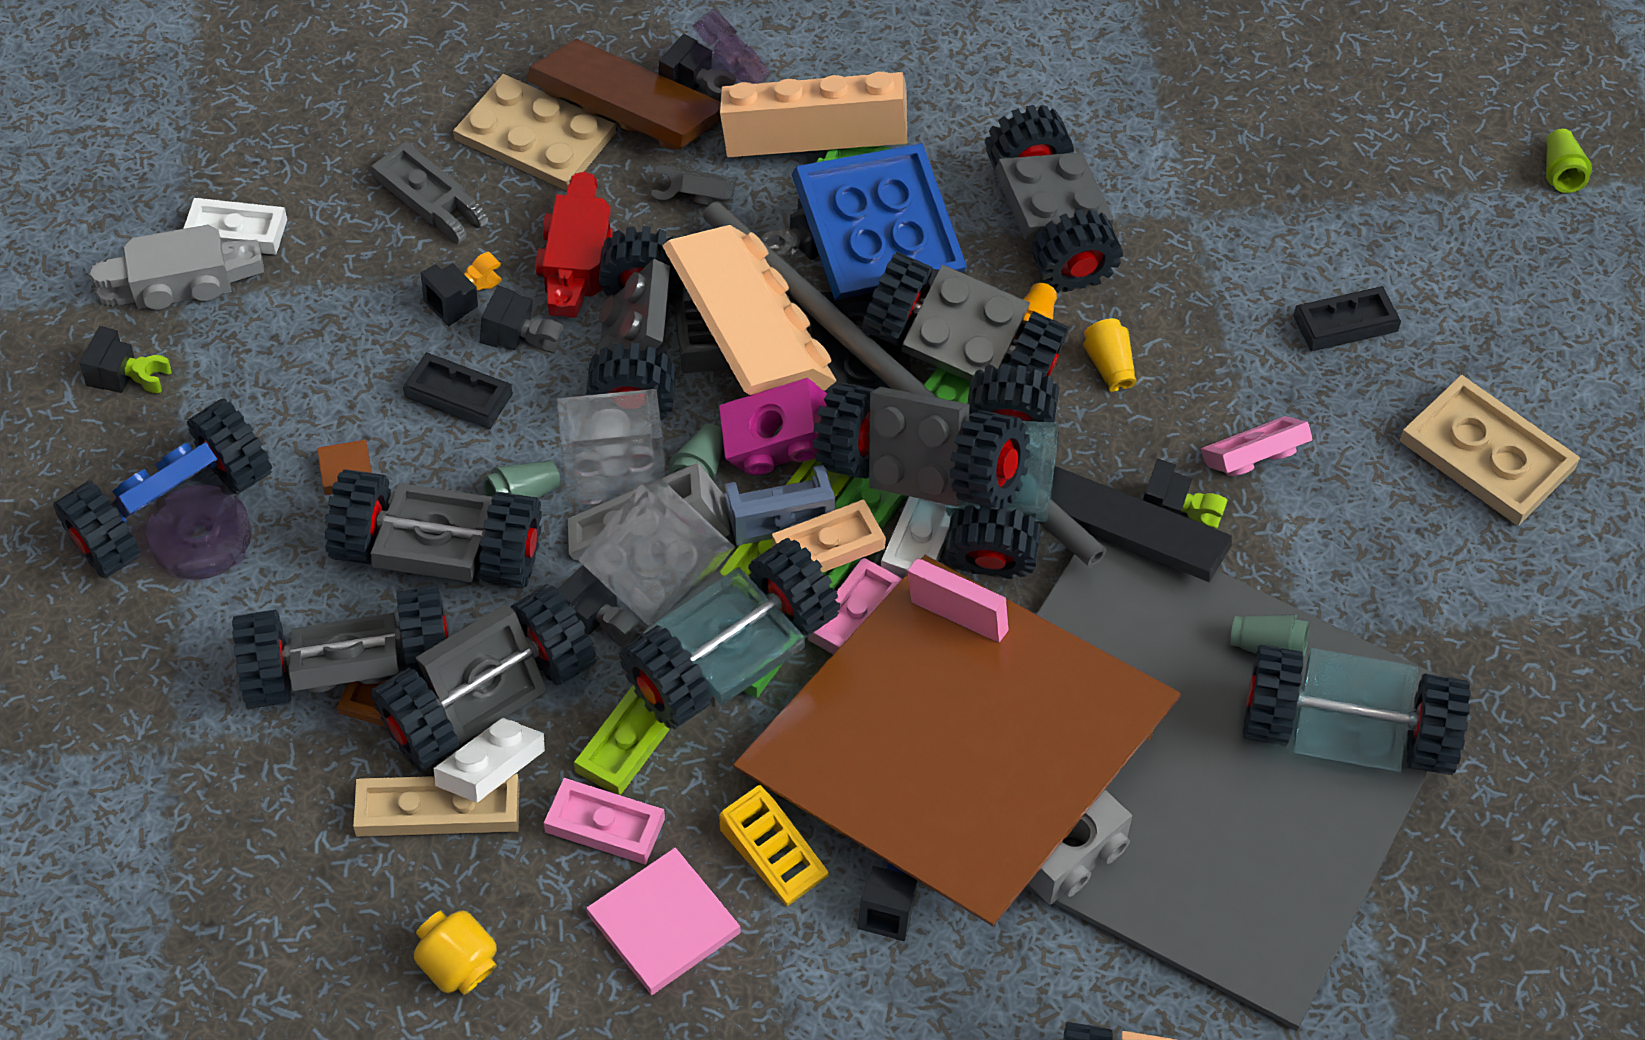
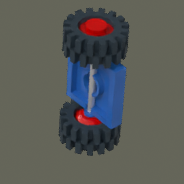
(221, 444)

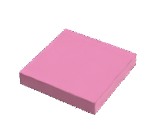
(663, 921)

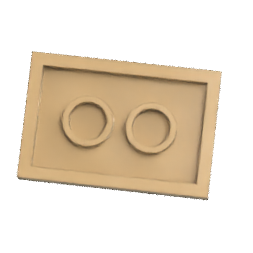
(534, 131)
(1489, 449)

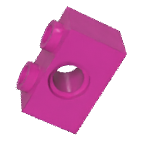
(752, 421)

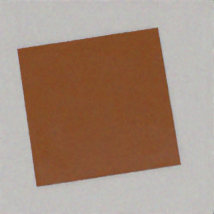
(958, 747)

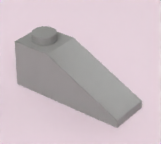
(690, 483)

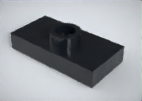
(1347, 318)
(457, 390)

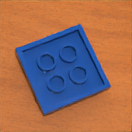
(871, 209)

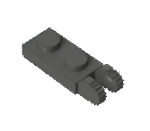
(428, 190)

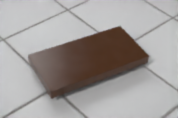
(626, 93)

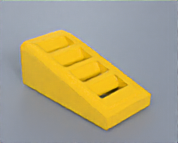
(747, 808)

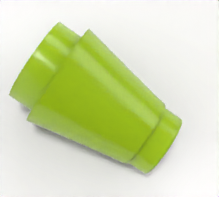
(1566, 162)

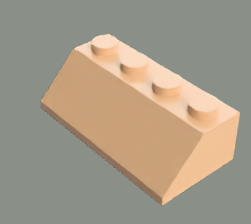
(814, 114)
(748, 309)

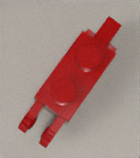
(573, 246)

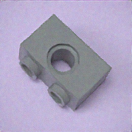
(1104, 837)

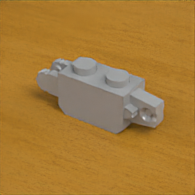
(175, 268)

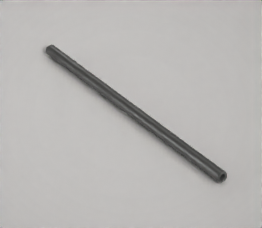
(890, 371)

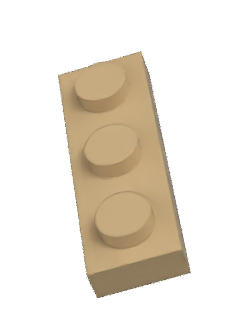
(422, 808)

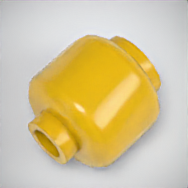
(455, 951)

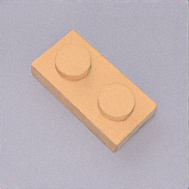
(837, 535)

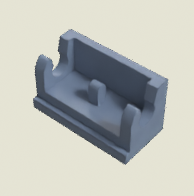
(766, 511)

